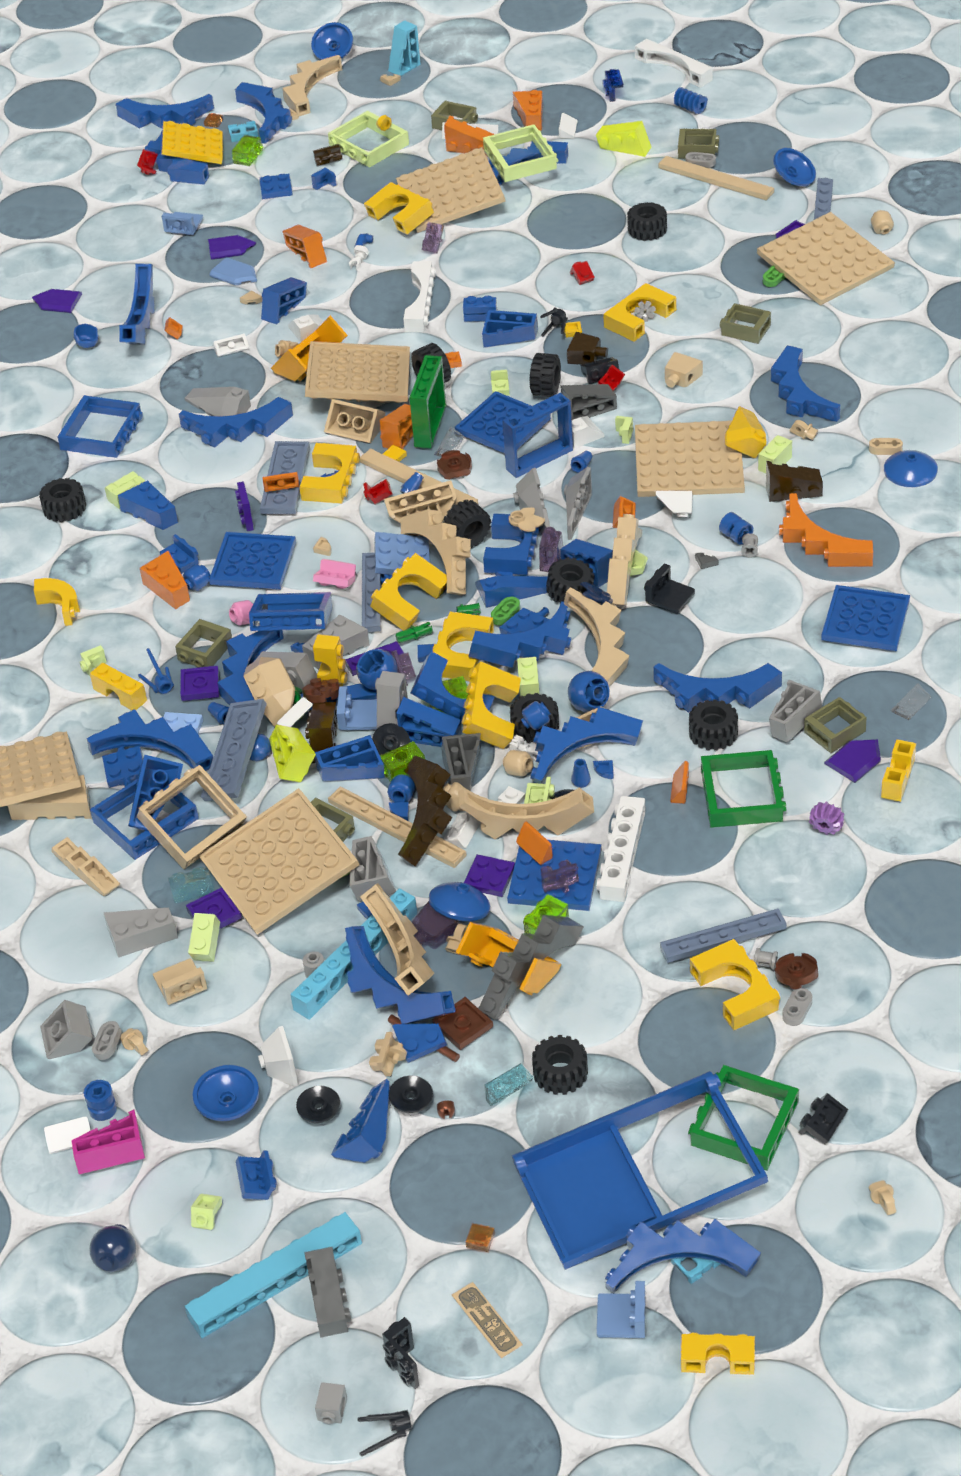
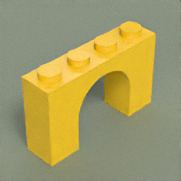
(393, 196)
(629, 326)
(334, 487)
(413, 572)
(460, 628)
(477, 718)
(731, 960)

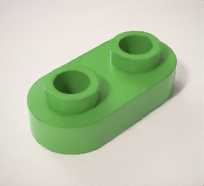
(772, 277)
(505, 610)

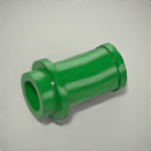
(468, 609)

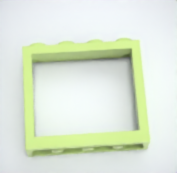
(397, 136)
(514, 137)

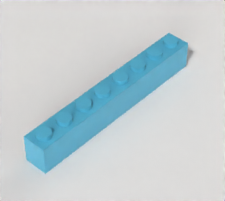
(269, 1276)

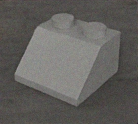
(66, 1030)

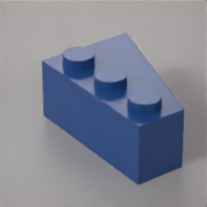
(281, 297)
(508, 327)
(594, 555)

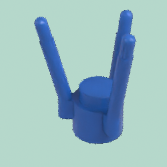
(162, 682)

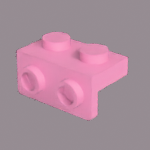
(335, 573)

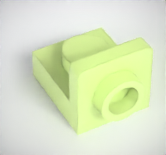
(499, 381)
(624, 426)
(92, 658)
(204, 1210)

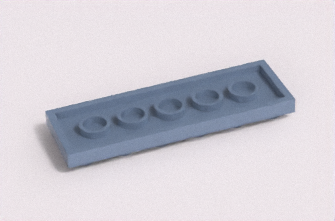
(286, 458)
(235, 746)

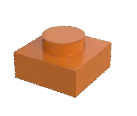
(173, 328)
(454, 359)

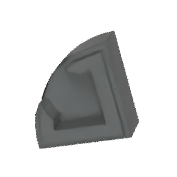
(706, 561)

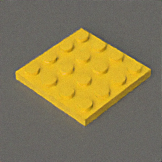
(192, 142)

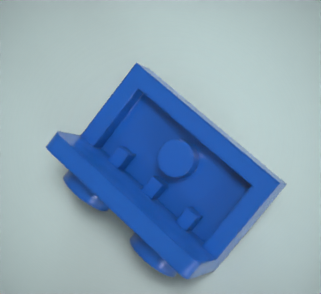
(256, 1176)

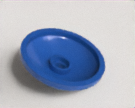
(328, 37)
(794, 167)
(910, 468)
(459, 901)
(223, 1085)

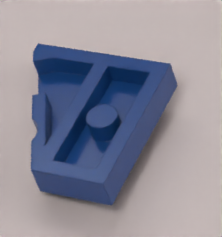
(419, 1039)

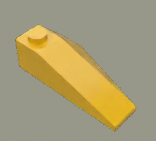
(745, 433)

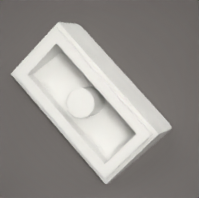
(567, 127)
(230, 345)
(295, 713)
(462, 830)
(61, 1134)

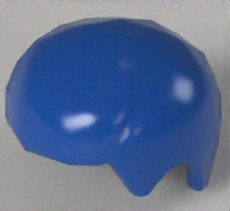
(86, 335)
(261, 748)

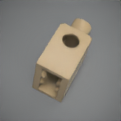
(682, 370)

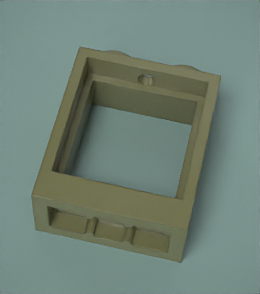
(448, 108)
(696, 141)
(759, 317)
(208, 631)
(815, 722)
(345, 820)

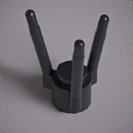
(558, 316)
(398, 1421)

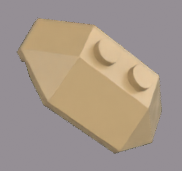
(435, 497)
(271, 682)

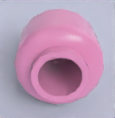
(240, 612)

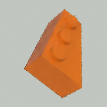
(529, 107)
(306, 243)
(397, 428)

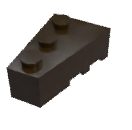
(783, 480)
(322, 726)

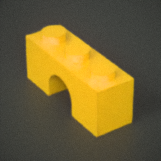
(329, 652)
(107, 679)
(898, 773)
(699, 1348)

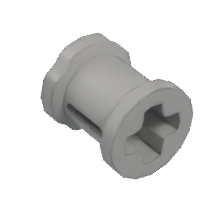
(749, 546)
(765, 958)

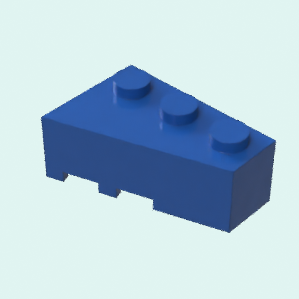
(149, 504)
(425, 723)
(350, 761)

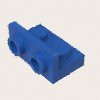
(182, 553)

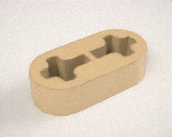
(885, 446)

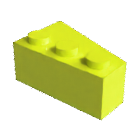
(625, 138)
(291, 753)

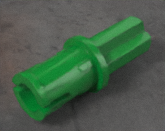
(414, 632)

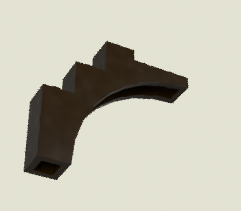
(429, 813)

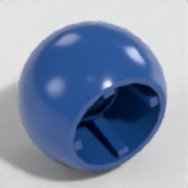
(372, 664)
(588, 691)

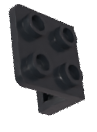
(666, 592)
(397, 1345)

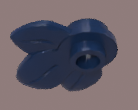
(596, 593)

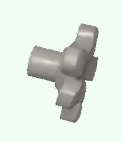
(640, 310)

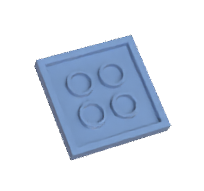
(394, 548)

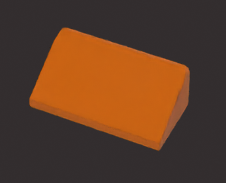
(280, 481)
(621, 507)
(680, 784)
(534, 844)

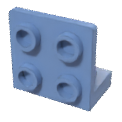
(181, 222)
(355, 713)
(622, 1314)

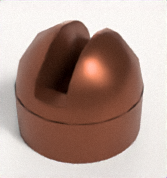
(446, 1108)

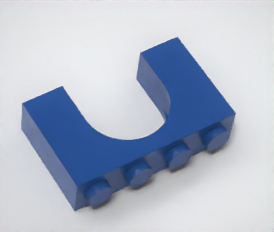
(513, 559)
(430, 688)

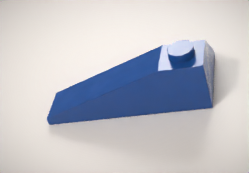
(153, 776)
(367, 1128)

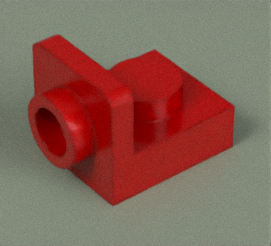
(147, 161)

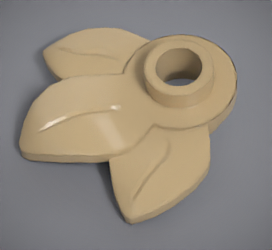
(526, 519)

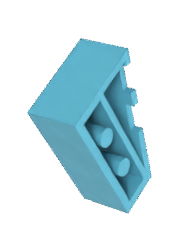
(404, 49)

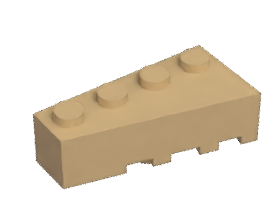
(65, 803)

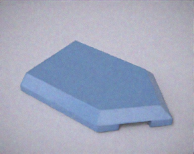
(233, 272)

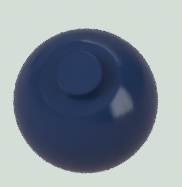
(112, 1248)

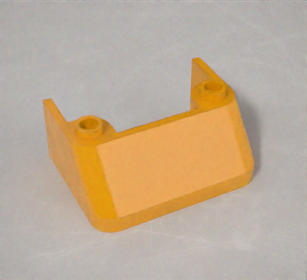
(294, 362)
(486, 942)

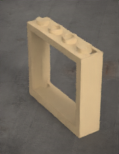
(198, 774)

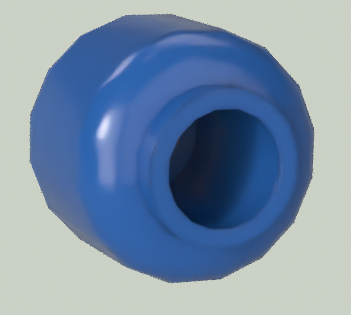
(196, 577)
(535, 715)
(401, 789)

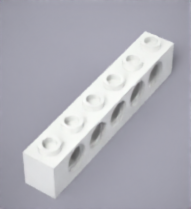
(622, 849)

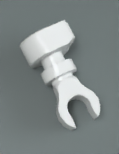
(361, 253)
(518, 744)

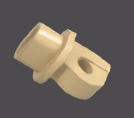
(283, 346)
(803, 430)
(454, 941)
(132, 1040)
(883, 1194)

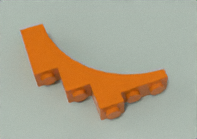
(818, 541)

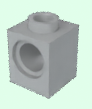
(331, 1403)

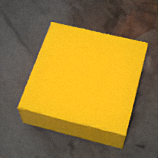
(571, 328)
(395, 453)

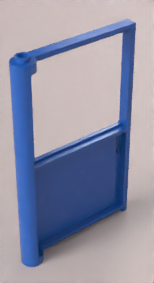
(592, 1187)

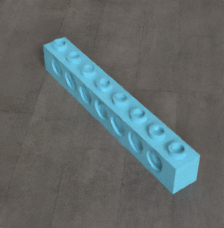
(332, 973)

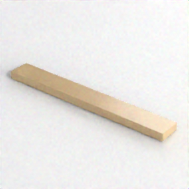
(716, 178)
(403, 472)
(393, 825)

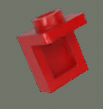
(582, 272)
(612, 377)
(378, 492)

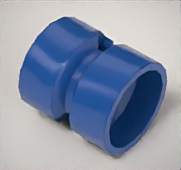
(735, 527)
(100, 1100)

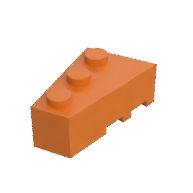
(462, 137)
(165, 580)

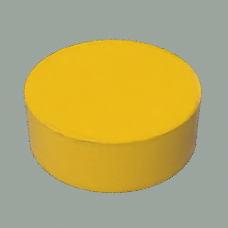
(384, 122)

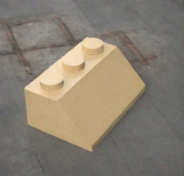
(353, 421)

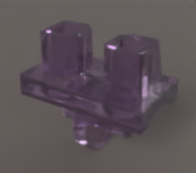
(432, 237)
(402, 661)
(559, 878)

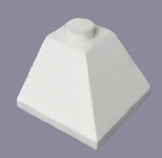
(305, 326)
(584, 431)
(677, 501)
(278, 1058)

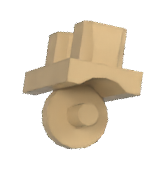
(389, 1054)

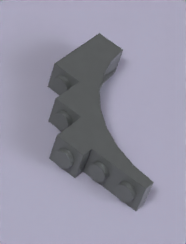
(512, 967)

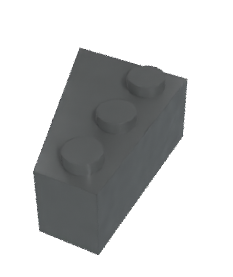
(589, 399)
(461, 757)
(326, 1292)

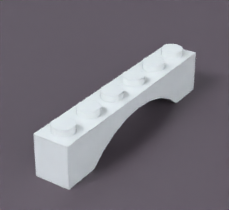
(652, 52)
(417, 314)

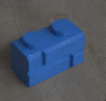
(477, 307)

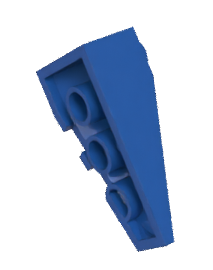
(497, 588)

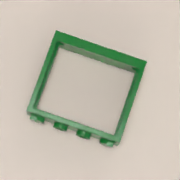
(425, 399)
(747, 814)
(729, 1148)

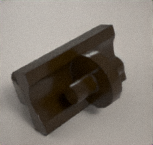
(327, 154)

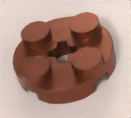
(461, 467)
(319, 690)
(804, 970)

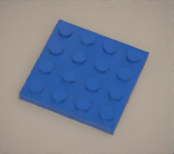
(486, 422)
(252, 560)
(866, 617)
(527, 881)

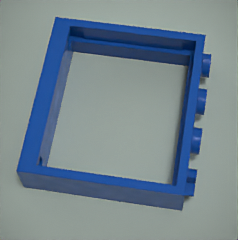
(67, 437)
(547, 452)
(290, 611)
(145, 841)

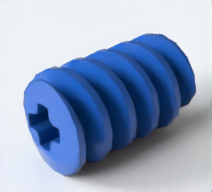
(690, 101)

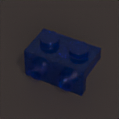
(612, 80)

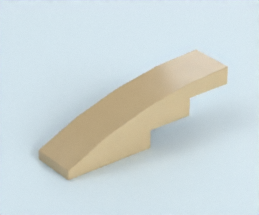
(85, 867)

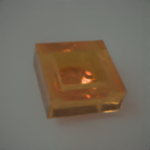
(213, 120)
(480, 1237)

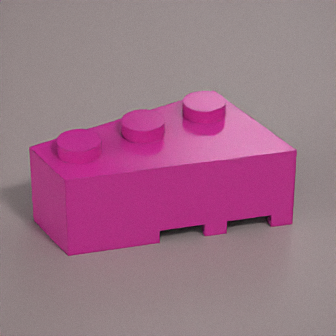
(109, 1146)

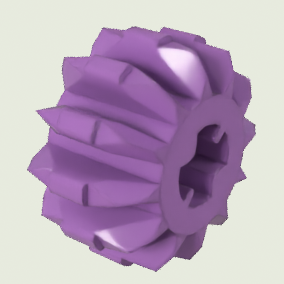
(826, 818)

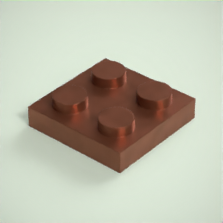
(464, 1024)

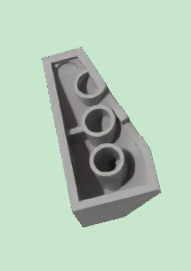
(220, 400)
(529, 496)
(577, 498)

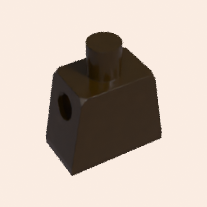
(585, 349)

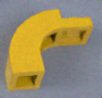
(57, 592)

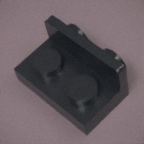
(597, 369)
(823, 1118)

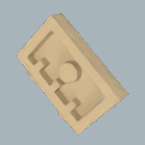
(180, 981)

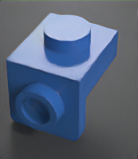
(323, 178)

